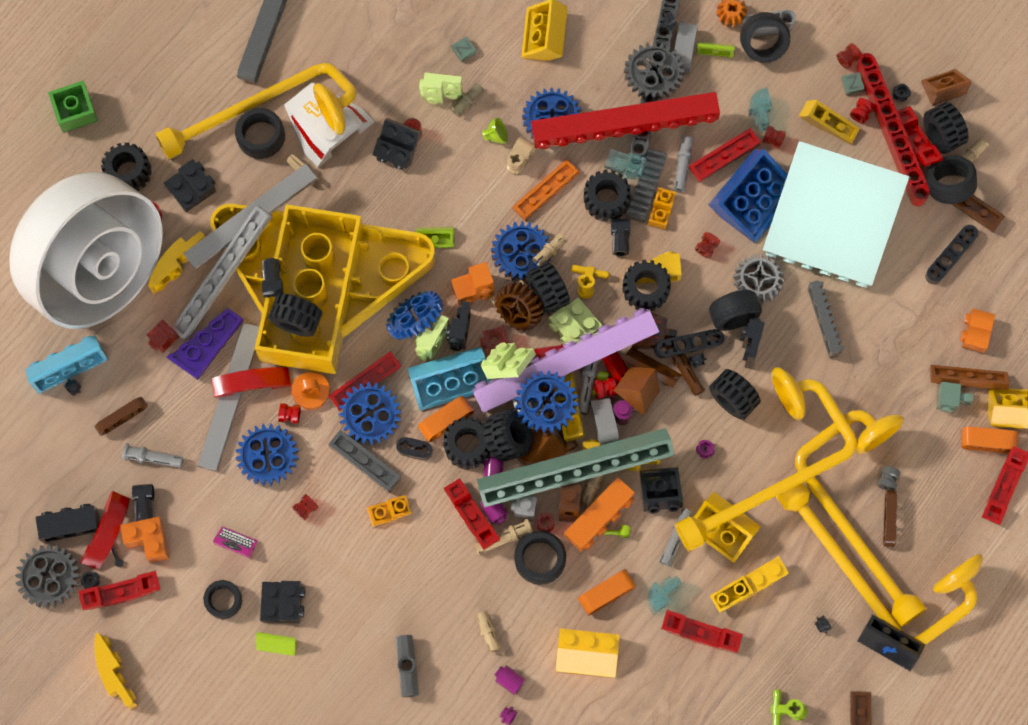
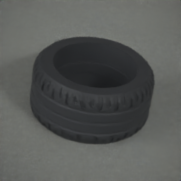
(777, 49)
(256, 116)
(952, 193)
(734, 309)
(540, 537)

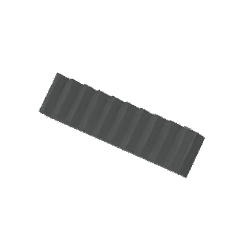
(646, 185)
(824, 319)
(364, 461)

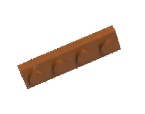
(969, 377)

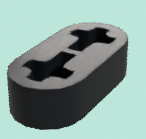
(413, 453)

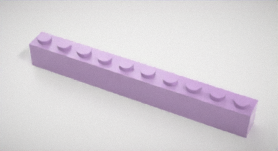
(570, 357)

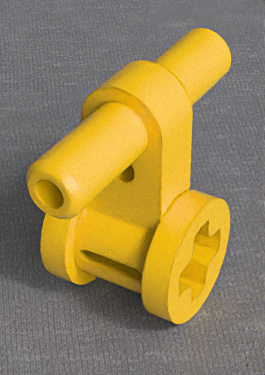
(586, 281)

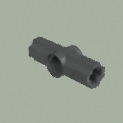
(405, 653)

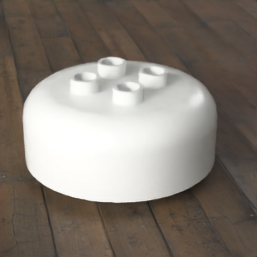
(84, 248)

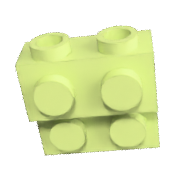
(437, 86)
(573, 321)
(430, 341)
(507, 361)

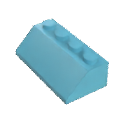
(65, 364)
(447, 378)

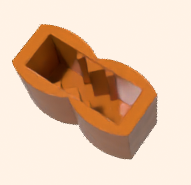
(977, 330)

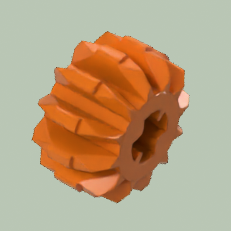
(736, 14)

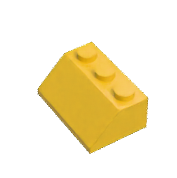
(544, 31)
(1008, 408)
(732, 536)
(587, 653)

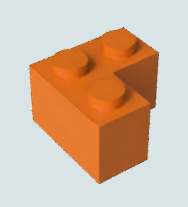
(475, 285)
(147, 533)

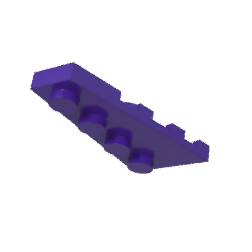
(206, 344)

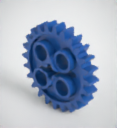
(551, 101)
(509, 239)
(426, 307)
(532, 393)
(379, 428)
(250, 457)

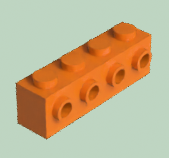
(599, 515)

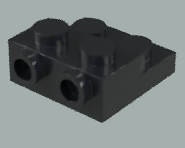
(396, 144)
(190, 185)
(458, 329)
(751, 339)
(661, 490)
(282, 602)

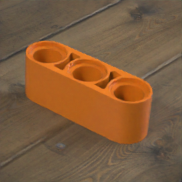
(437, 423)
(989, 439)
(606, 592)

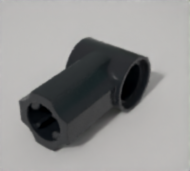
(621, 231)
(272, 281)
(143, 497)

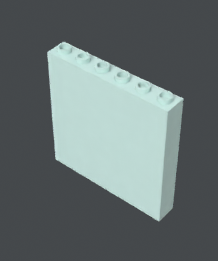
(835, 214)

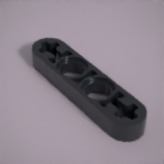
(951, 254)
(688, 341)

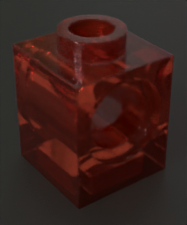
(499, 332)
(162, 336)

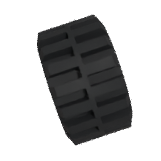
(946, 127)
(123, 154)
(607, 181)
(646, 270)
(549, 287)
(295, 315)
(734, 394)
(507, 435)
(459, 457)

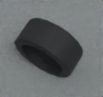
(218, 585)

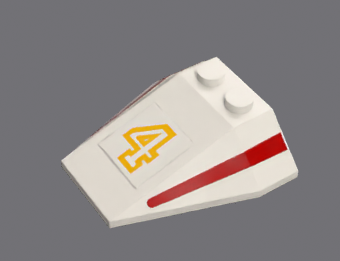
(312, 129)

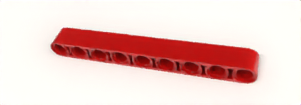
(893, 137)

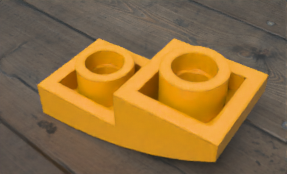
(662, 208)
(389, 511)

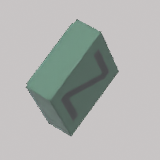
(463, 49)
(852, 83)

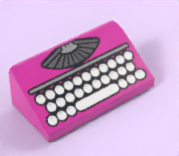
(235, 542)

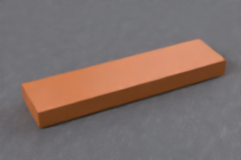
(546, 190)

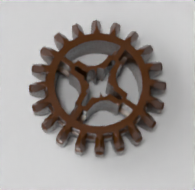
(519, 306)

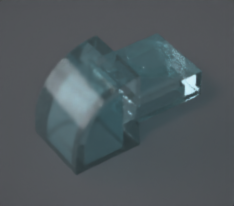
(759, 106)
(629, 165)
(658, 596)

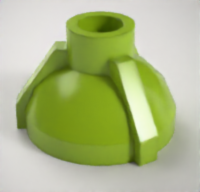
(496, 131)

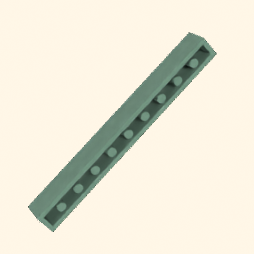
(575, 467)

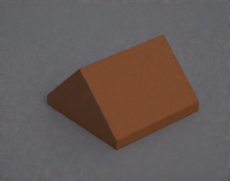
(946, 86)
(639, 387)
(544, 447)

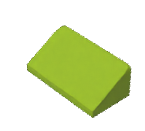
(715, 49)
(440, 236)
(276, 644)

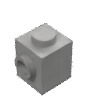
(524, 507)

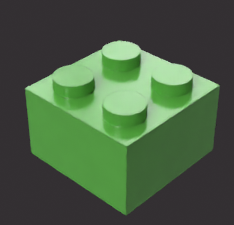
(73, 106)

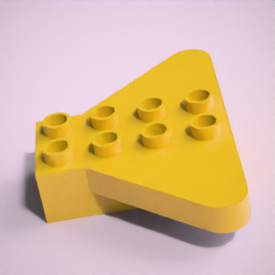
(335, 265)

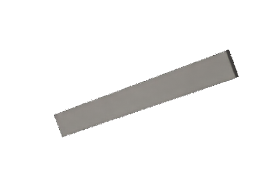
(269, 202)
(221, 272)
(228, 405)

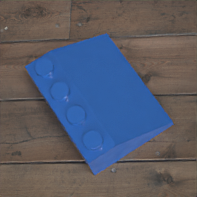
(751, 195)

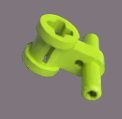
(778, 709)

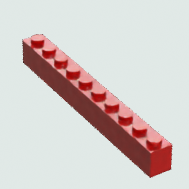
(625, 120)

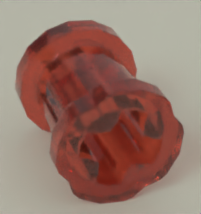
(542, 518)

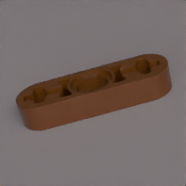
(121, 416)
(890, 513)

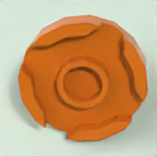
(310, 390)

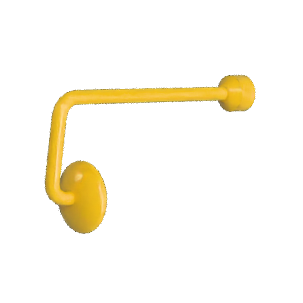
(173, 141)
(790, 393)
(797, 499)
(905, 606)

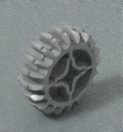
(765, 278)

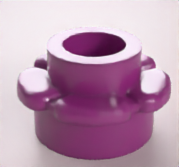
(705, 444)
(508, 715)

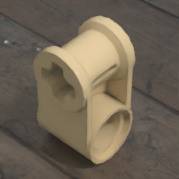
(520, 155)

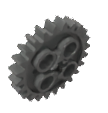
(669, 64)
(30, 572)

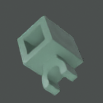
(950, 397)

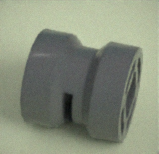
(888, 478)

